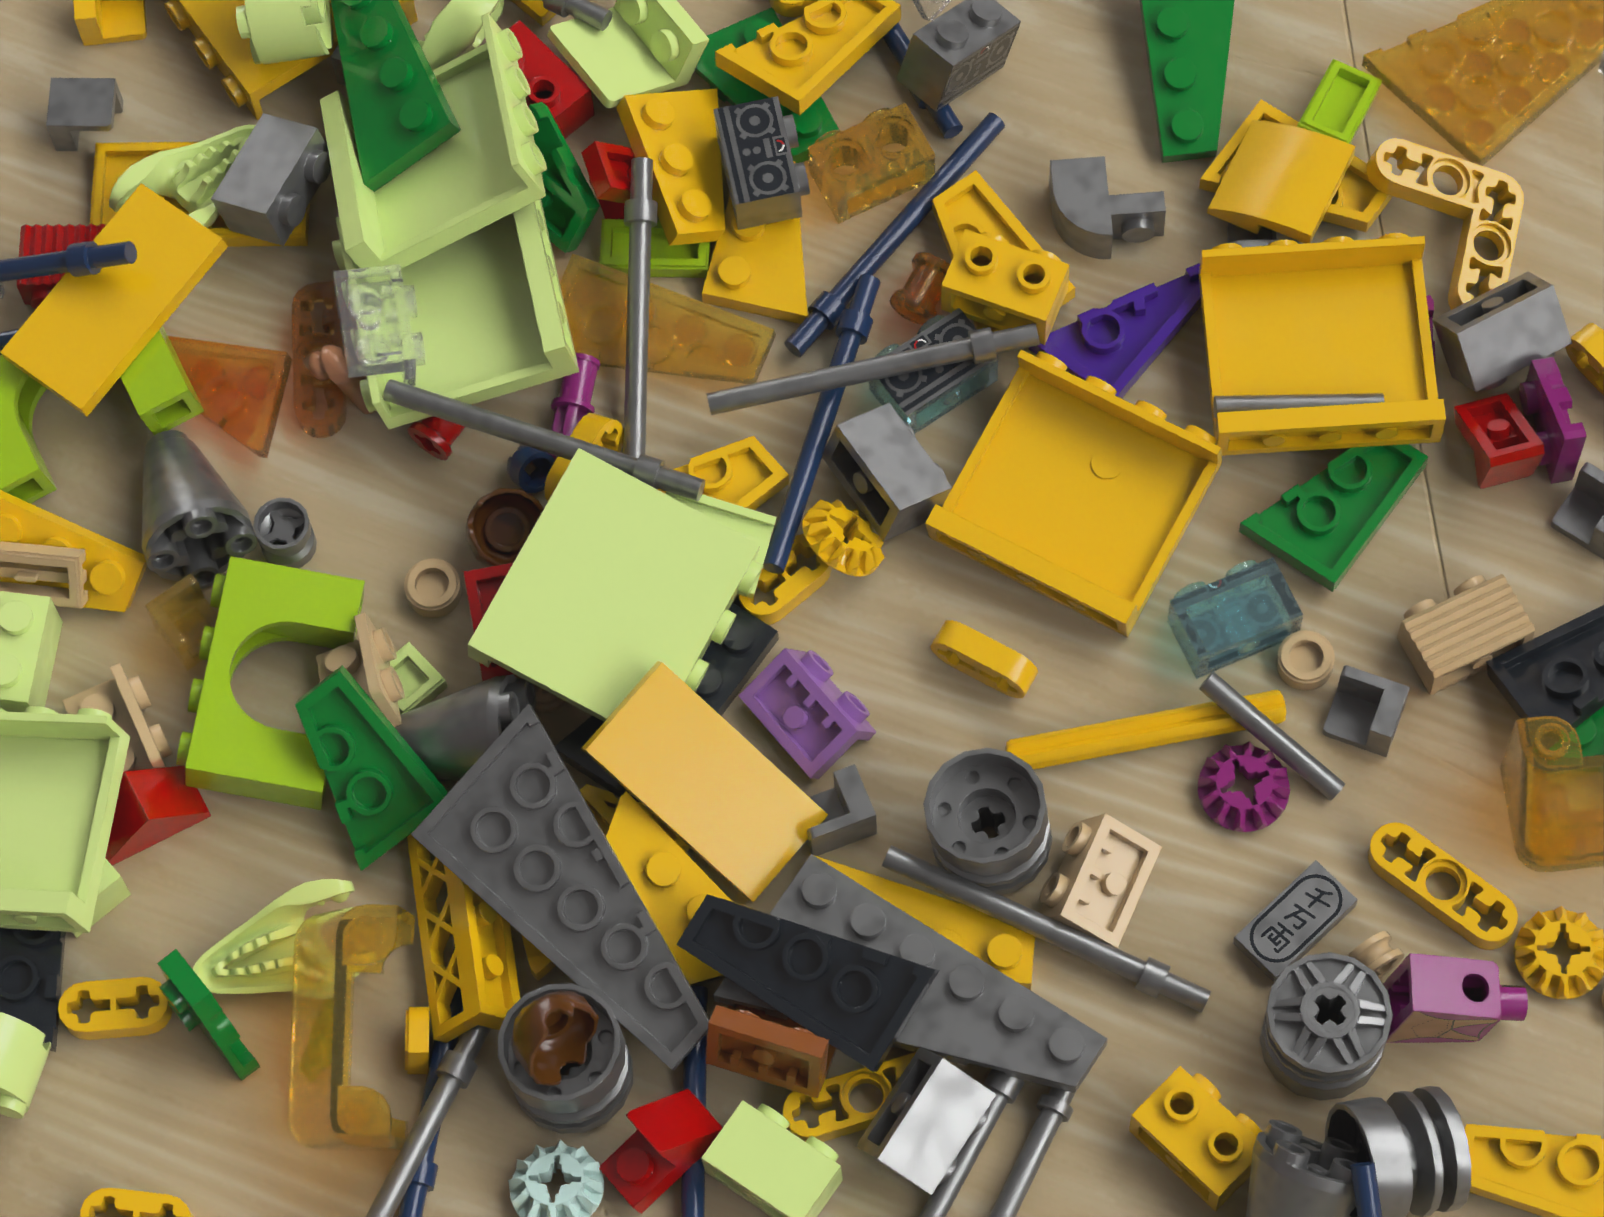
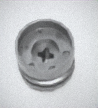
(983, 791)
(1329, 1057)
(589, 1092)
(1415, 1149)

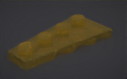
(683, 332)

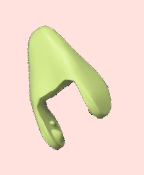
(458, 29)
(185, 173)
(261, 951)

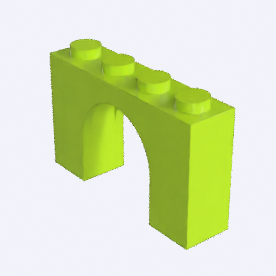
(153, 381)
(259, 607)

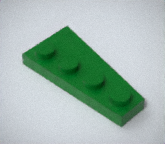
(1187, 72)
(390, 89)

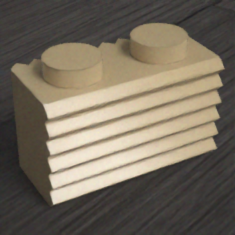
(1463, 632)

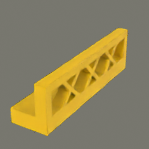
(482, 955)

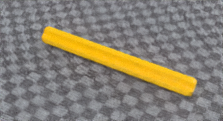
(1138, 732)

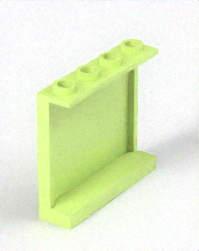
(459, 185)
(485, 316)
(613, 588)
(56, 814)

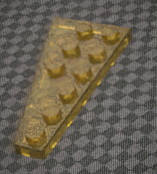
(1493, 68)

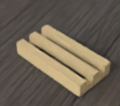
(45, 563)

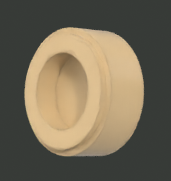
(433, 588)
(1305, 660)

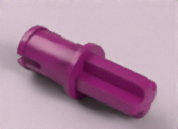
(575, 396)

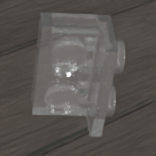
(376, 323)

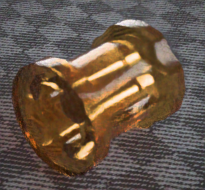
(922, 289)

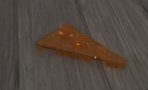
(237, 387)

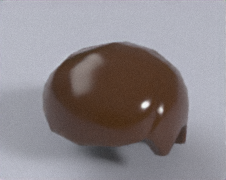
(501, 525)
(553, 1034)

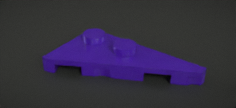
(1127, 334)

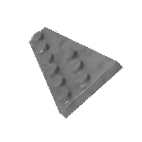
(543, 863)
(970, 1006)

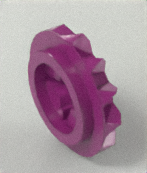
(1234, 809)

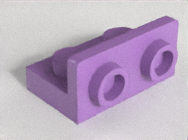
(807, 710)

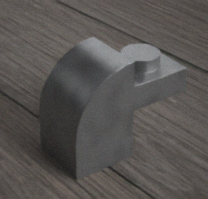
(1091, 217)

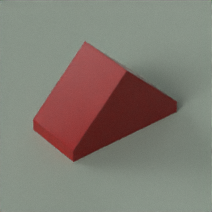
(151, 809)

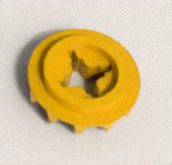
(825, 530)
(1542, 969)

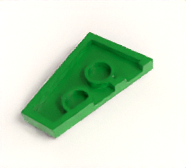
(809, 125)
(1337, 512)
(370, 767)

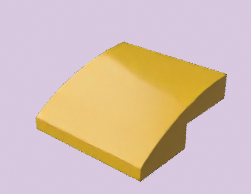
(1281, 180)

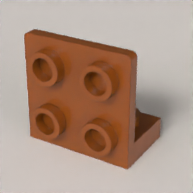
(768, 1049)

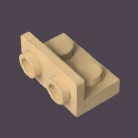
(369, 665)
(124, 702)
(1099, 878)

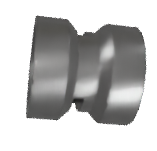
(281, 521)

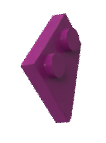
(1548, 401)

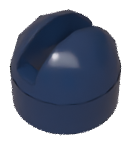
(518, 462)

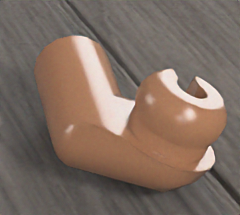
(331, 364)

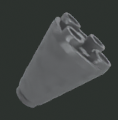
(189, 513)
(463, 725)
(1300, 1175)

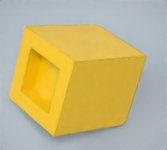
(110, 20)

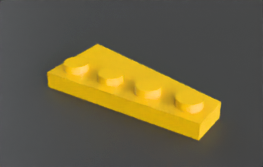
(978, 933)
(1538, 1170)

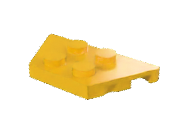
(664, 879)

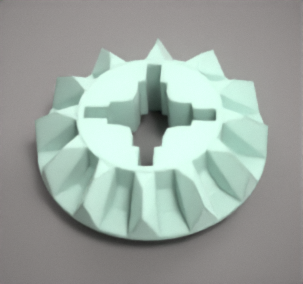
(576, 1199)

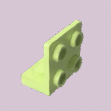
(642, 50)

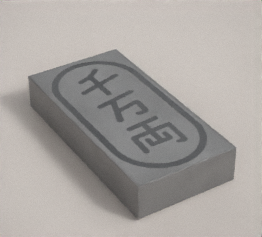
(1295, 921)

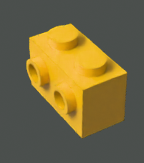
(1004, 283)
(1197, 1136)

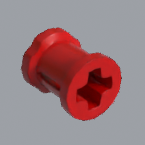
(435, 436)

